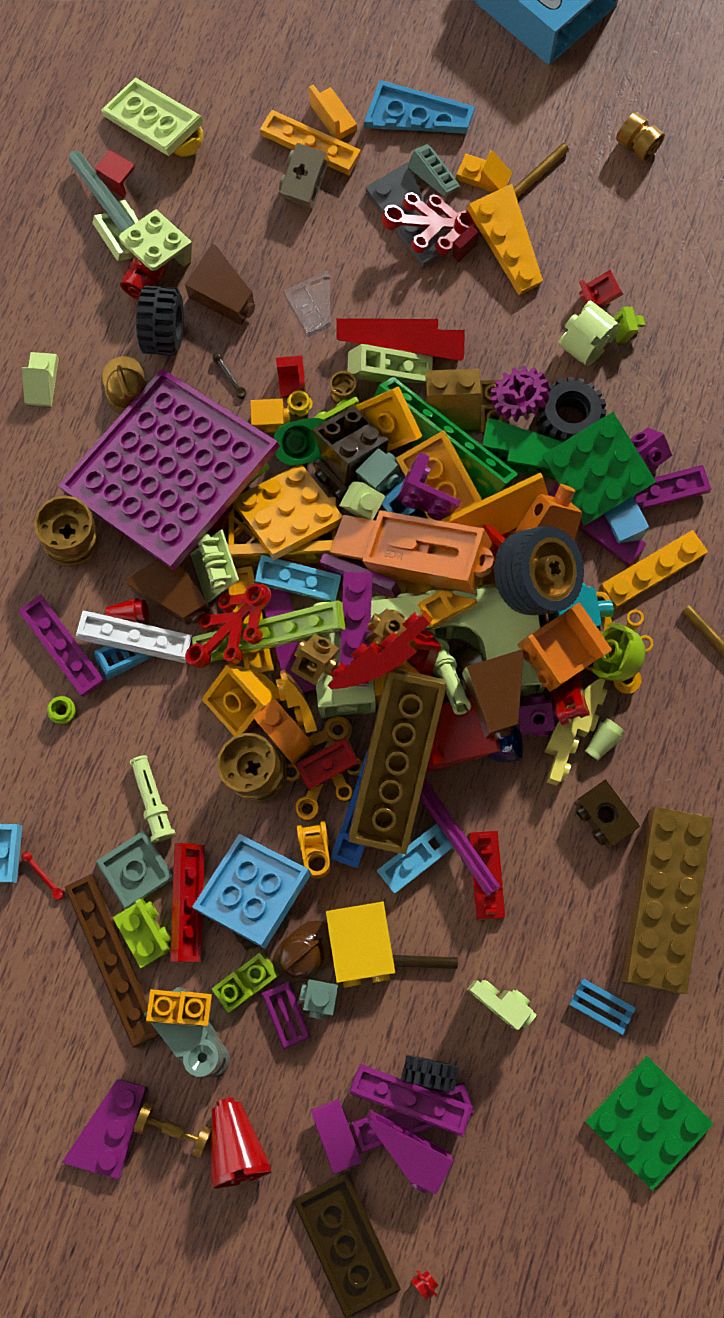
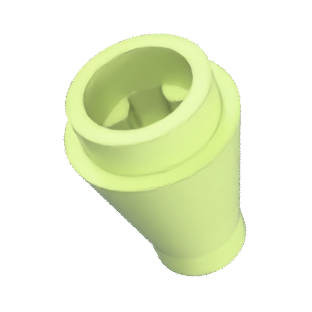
(604, 739)

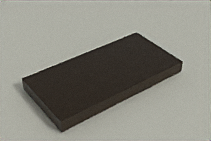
(346, 1244)

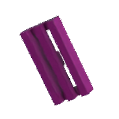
(295, 1039)

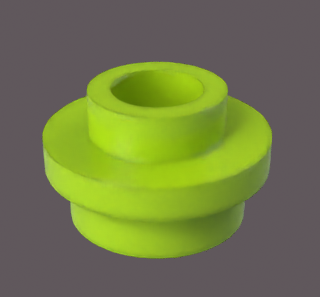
(55, 704)

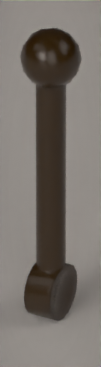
(240, 391)

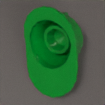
(298, 442)

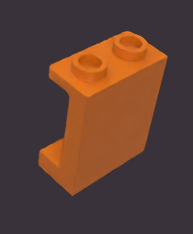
(564, 647)

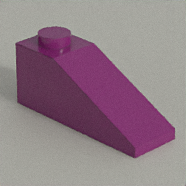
(417, 1157)

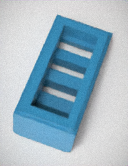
(118, 667)

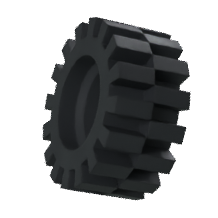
(430, 1073)

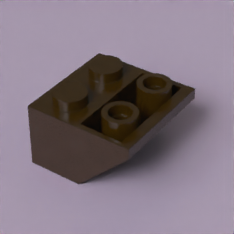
(348, 442)

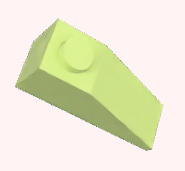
(381, 364)

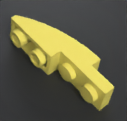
(563, 738)

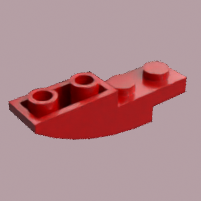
(373, 661)

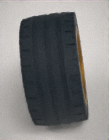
(539, 571)

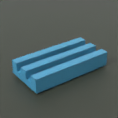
(624, 1018)

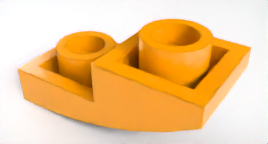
(179, 1008)

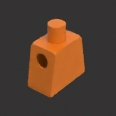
(553, 512)

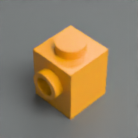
(269, 415)

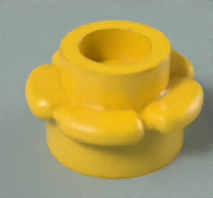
(296, 397)

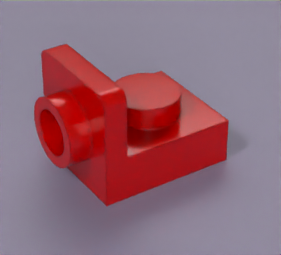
(427, 653)

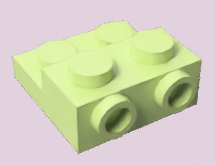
(509, 1006)

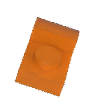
(284, 731)

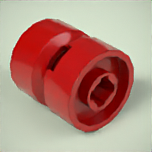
(140, 276)

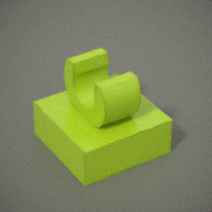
(629, 324)

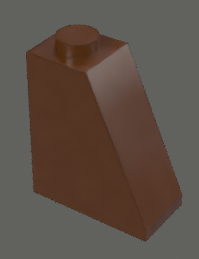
(220, 287)
(169, 591)
(496, 693)

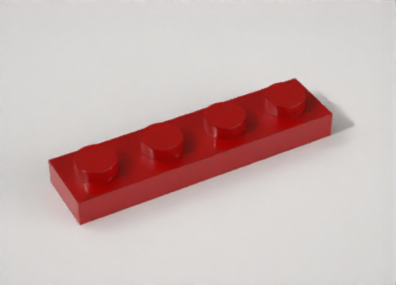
(187, 886)

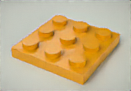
(287, 511)

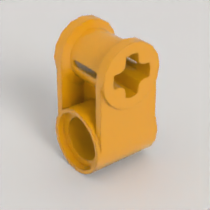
(314, 844)

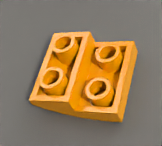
(292, 693)

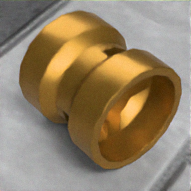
(343, 382)

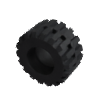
(160, 320)
(569, 394)

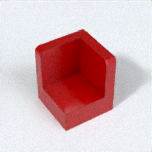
(114, 171)
(290, 375)

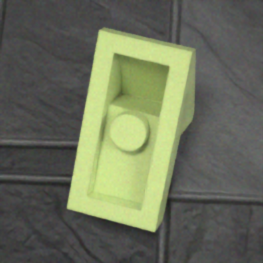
(40, 379)

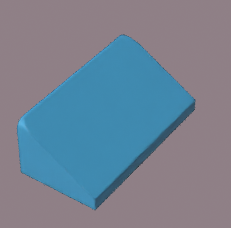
(627, 521)

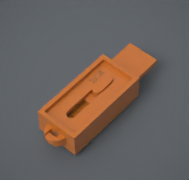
(417, 549)

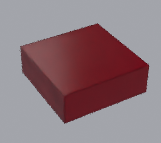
(465, 243)

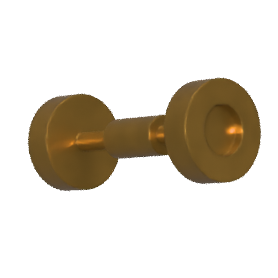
(171, 1129)

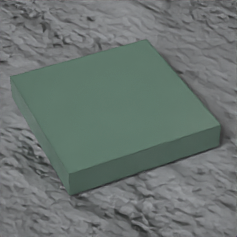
(135, 869)

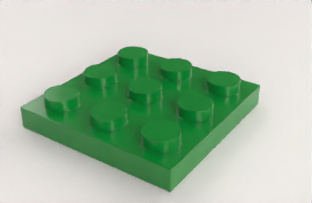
(599, 467)
(649, 1122)

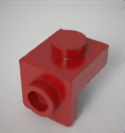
(601, 289)

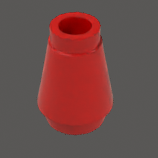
(131, 610)

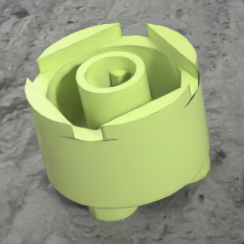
(589, 333)

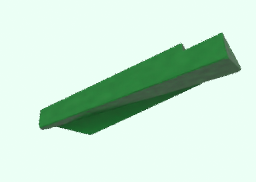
(519, 447)

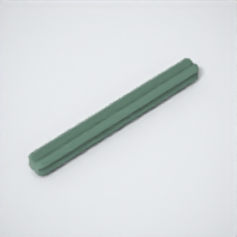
(100, 191)

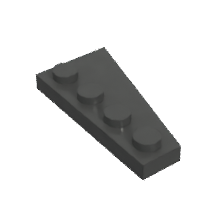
(391, 191)

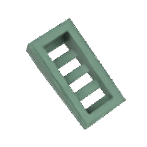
(432, 170)

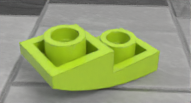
(245, 981)

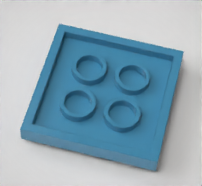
(252, 890)

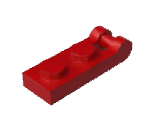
(567, 694)

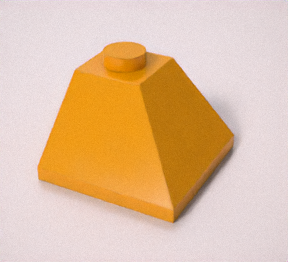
(239, 696)

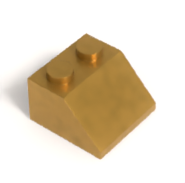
(456, 396)

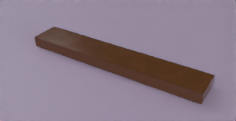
(111, 959)

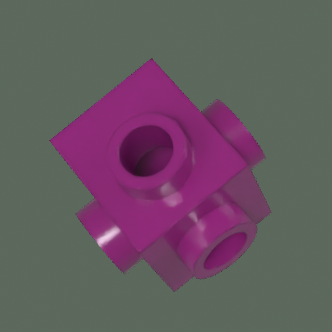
(652, 447)
(533, 723)

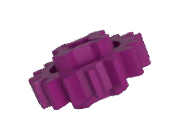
(520, 393)

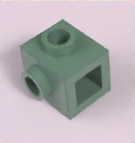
(379, 471)
(319, 998)

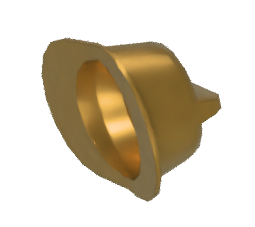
(123, 381)

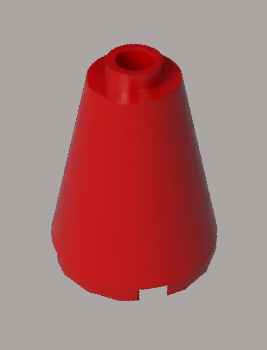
(235, 1147)

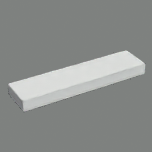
(133, 636)

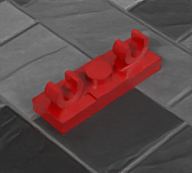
(487, 847)

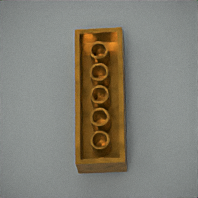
(397, 760)
(667, 900)

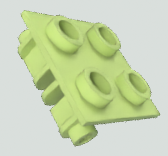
(214, 565)

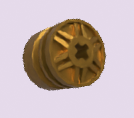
(58, 520)
(238, 764)

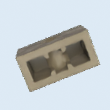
(304, 190)

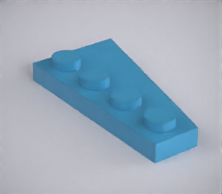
(415, 110)

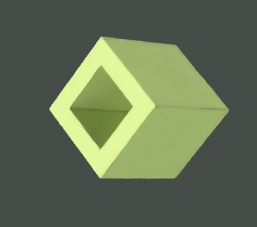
(362, 500)

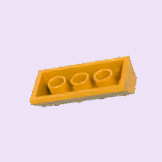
(504, 508)

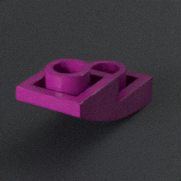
(336, 1136)

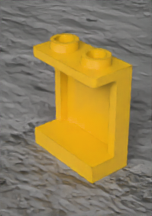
(360, 944)

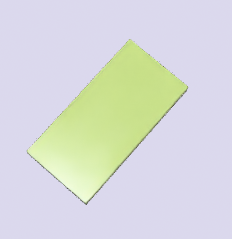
(152, 116)

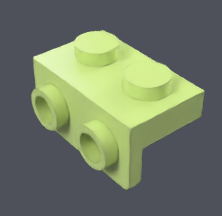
(110, 232)

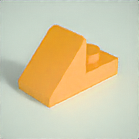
(484, 174)

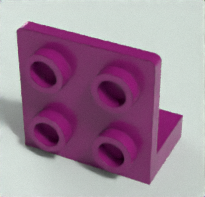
(418, 495)

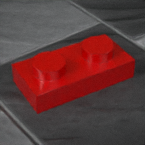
(327, 764)

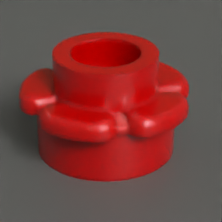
(425, 1284)

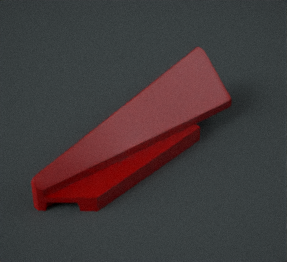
(405, 335)

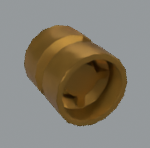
(639, 136)

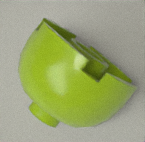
(626, 654)

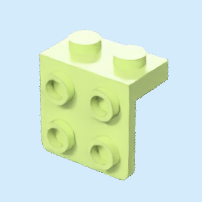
(157, 241)

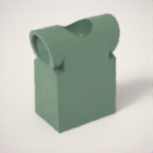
(195, 1046)

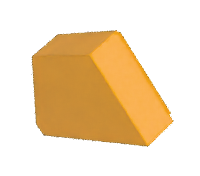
(445, 606)

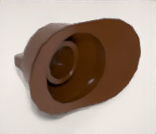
(304, 952)

